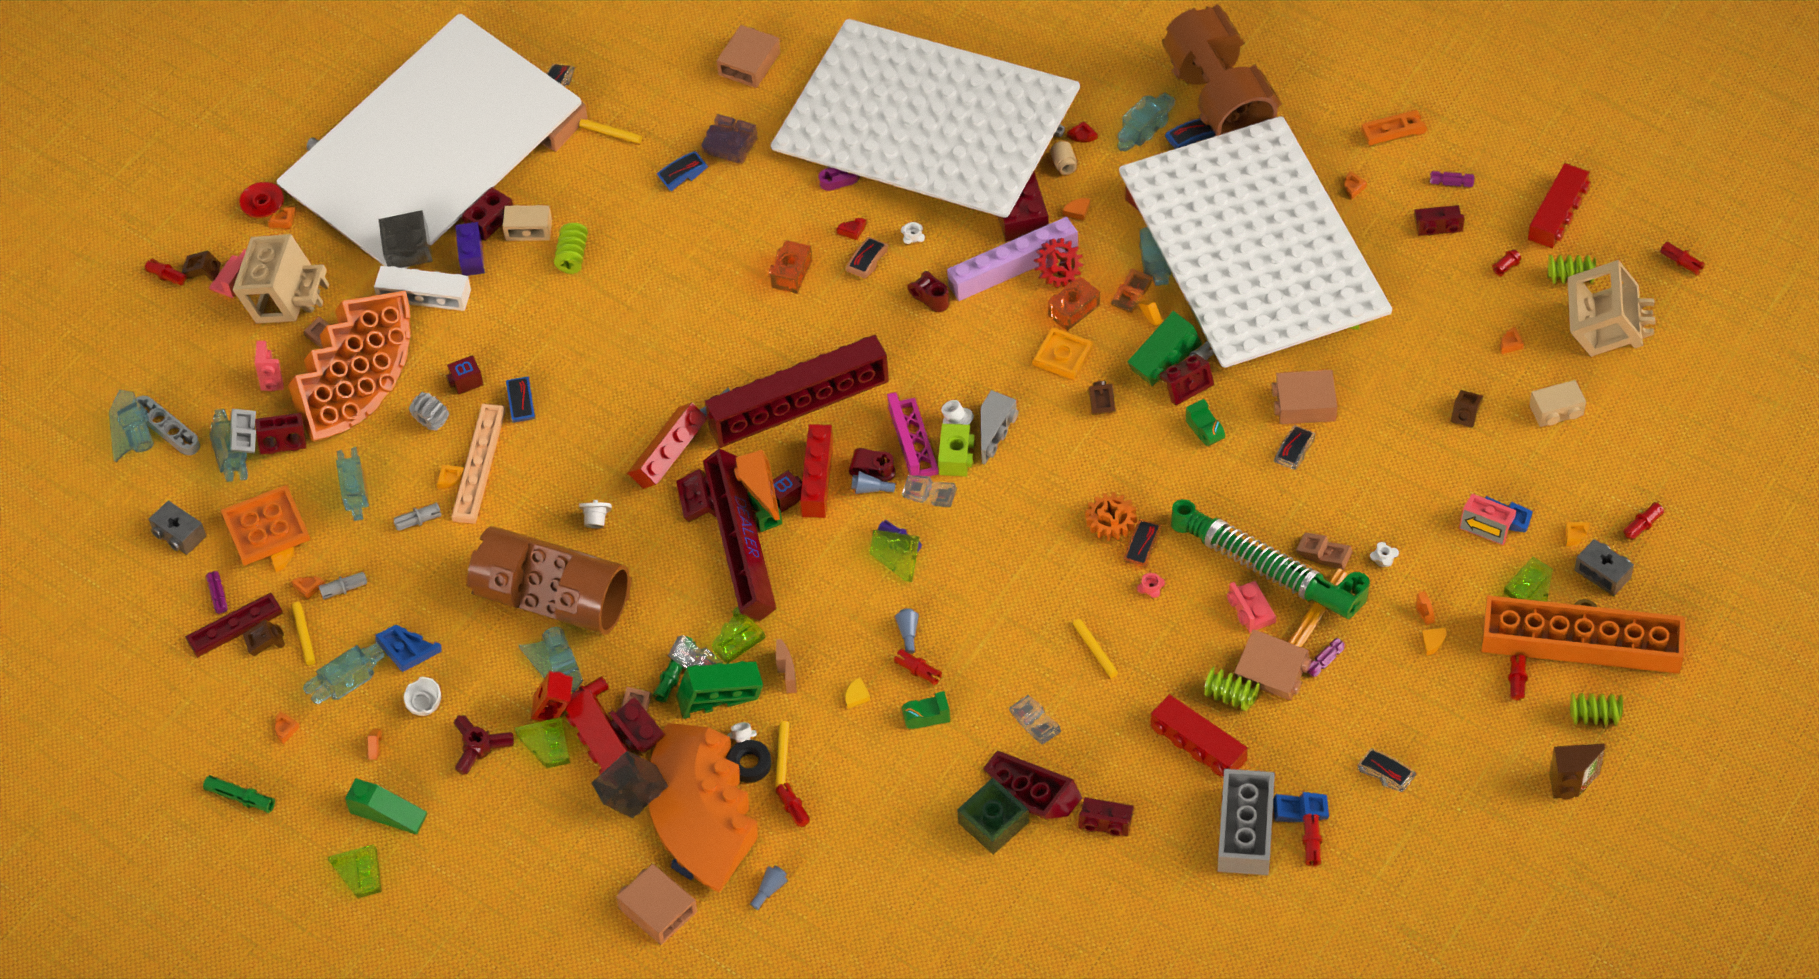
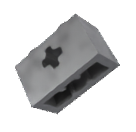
(177, 528)
(1604, 567)

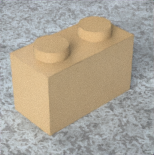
(527, 223)
(1557, 403)

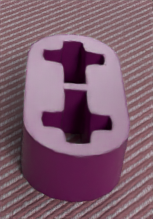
(838, 179)

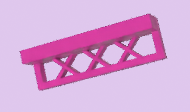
(908, 439)

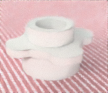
(912, 233)
(1384, 560)
(741, 732)

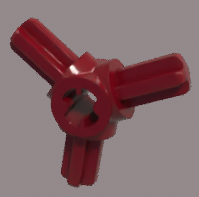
(477, 743)

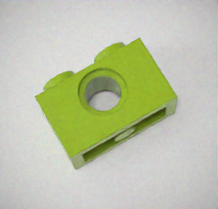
(954, 450)

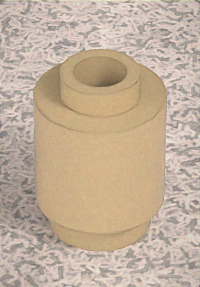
(1063, 157)

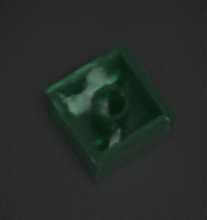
(993, 816)

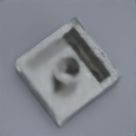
(405, 239)
(629, 784)

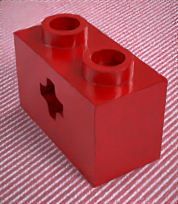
(552, 696)

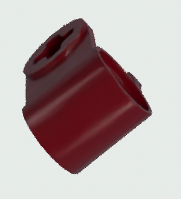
(930, 292)
(872, 463)

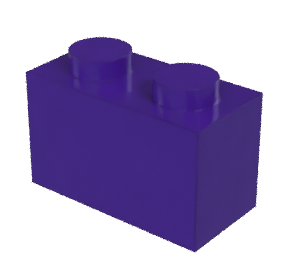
(470, 249)

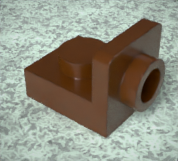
(201, 264)
(1101, 398)
(1466, 408)
(263, 636)

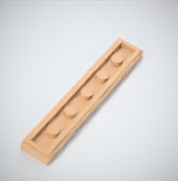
(478, 463)

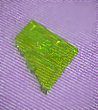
(895, 552)
(1531, 582)
(737, 637)
(546, 741)
(359, 870)

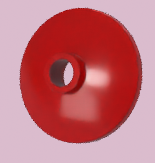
(261, 199)

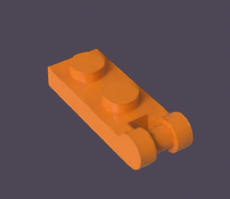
(1393, 127)

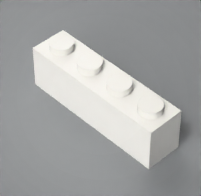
(425, 287)

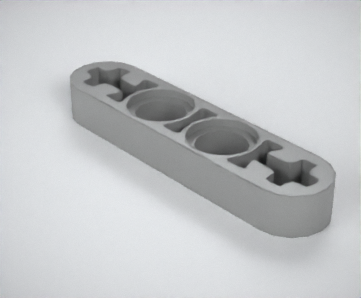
(168, 423)

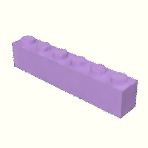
(1006, 260)

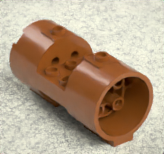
(1203, 51)
(549, 580)

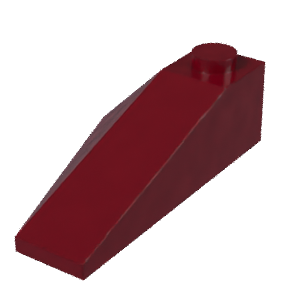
(1037, 788)

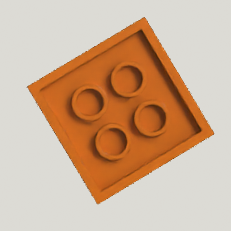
(265, 525)

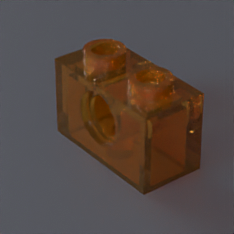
(790, 266)
(1073, 303)

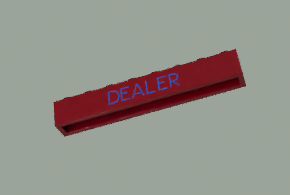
(739, 536)

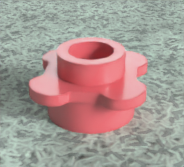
(1151, 579)

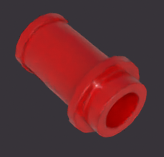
(1511, 259)

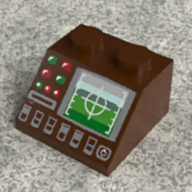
(1574, 769)

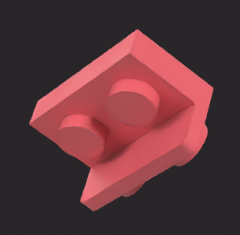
(267, 369)
(1251, 606)

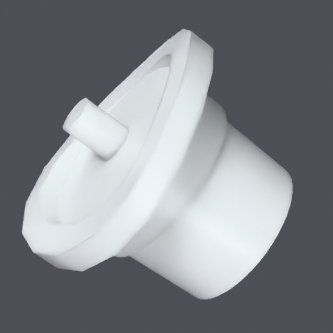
(956, 414)
(595, 513)

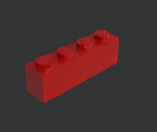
(1559, 205)
(667, 445)
(816, 471)
(595, 729)
(1198, 736)

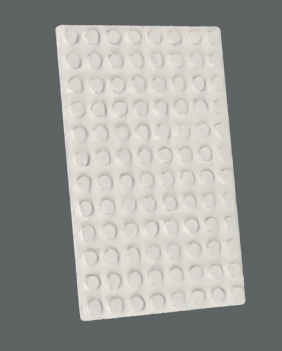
(926, 117)
(430, 137)
(1254, 241)

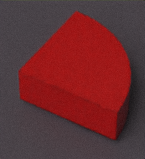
(1082, 133)
(852, 228)

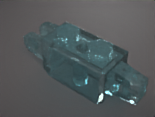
(1144, 120)
(1152, 258)
(227, 460)
(352, 483)
(344, 673)

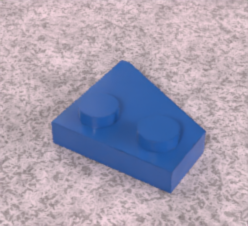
(405, 647)

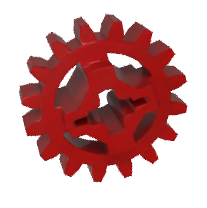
(1067, 267)

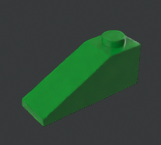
(383, 807)

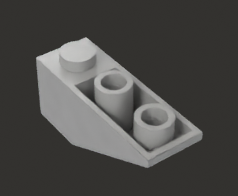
(996, 416)

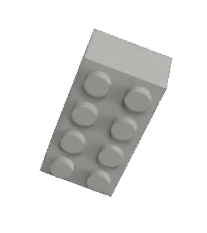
(1246, 822)

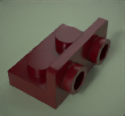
(1439, 220)
(1187, 378)
(695, 495)
(637, 725)
(1105, 817)

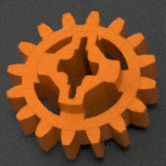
(1111, 516)

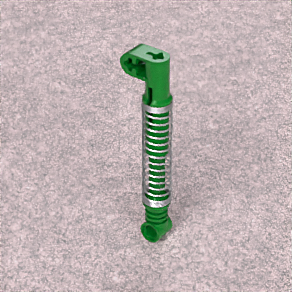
(1308, 583)

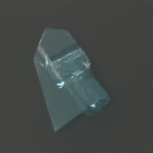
(128, 425)
(553, 655)

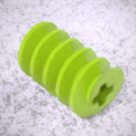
(571, 247)
(1568, 268)
(1231, 690)
(1596, 709)

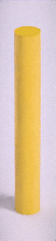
(610, 131)
(303, 633)
(1095, 648)
(782, 753)

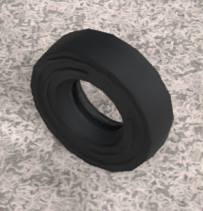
(756, 748)

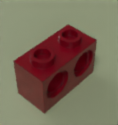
(488, 212)
(280, 433)

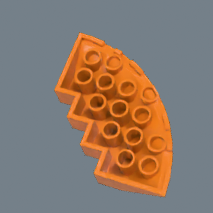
(356, 365)
(702, 809)

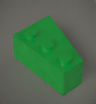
(1165, 348)
(717, 685)

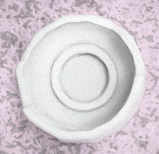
(422, 696)

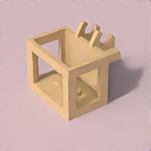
(279, 270)
(1609, 316)

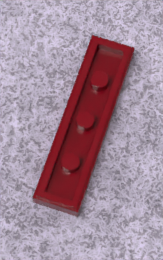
(233, 625)

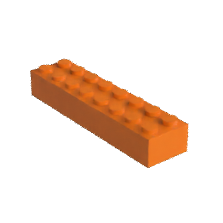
(1583, 634)

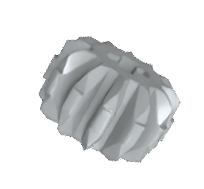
(429, 411)

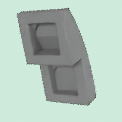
(242, 431)

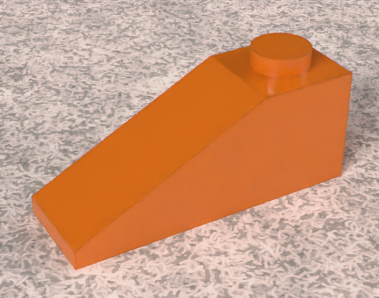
(757, 478)

